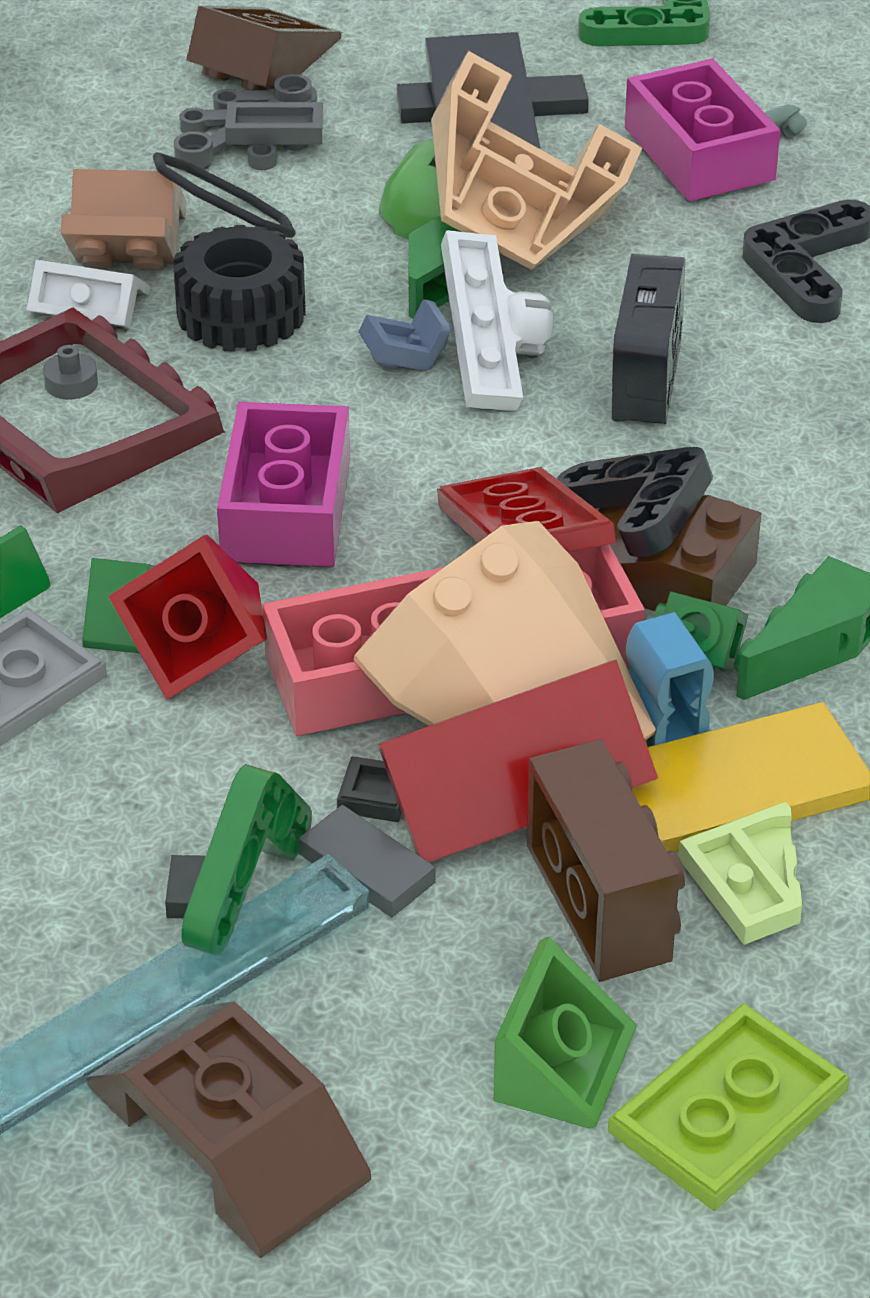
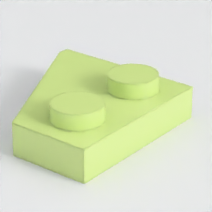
(749, 872)

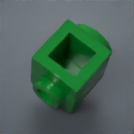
(712, 625)

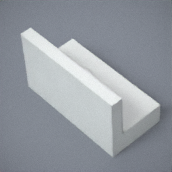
(89, 290)

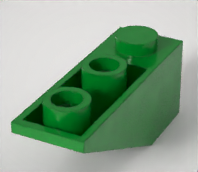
(813, 631)

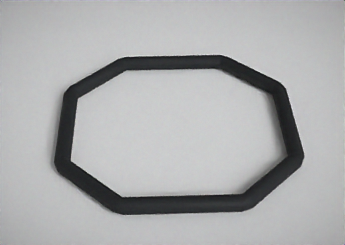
(162, 160)

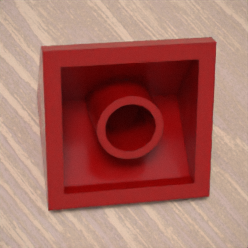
(191, 615)

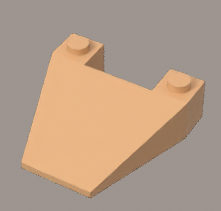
(510, 187)

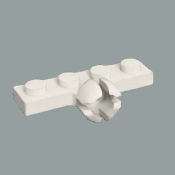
(490, 321)

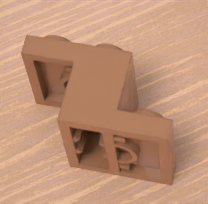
(123, 218)

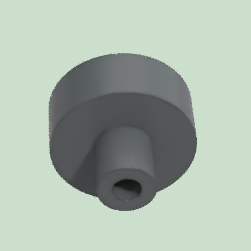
(70, 374)

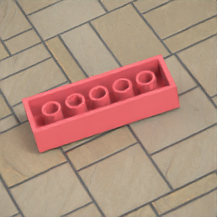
(319, 633)

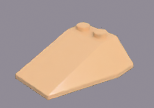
(492, 628)

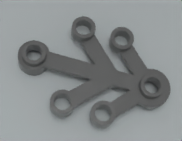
(199, 147)

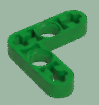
(671, 24)
(256, 817)

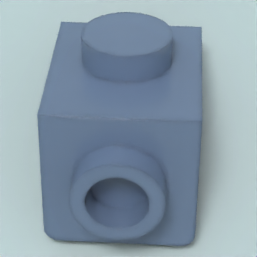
(407, 344)

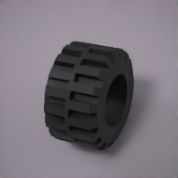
(239, 287)

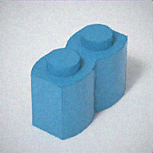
(670, 677)

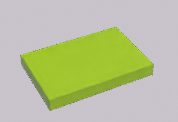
(728, 1105)

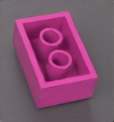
(701, 129)
(284, 483)

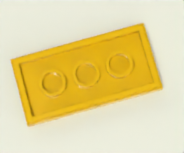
(752, 767)

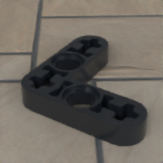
(835, 228)
(657, 485)

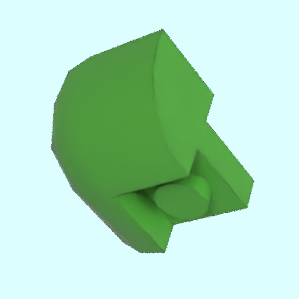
(412, 191)

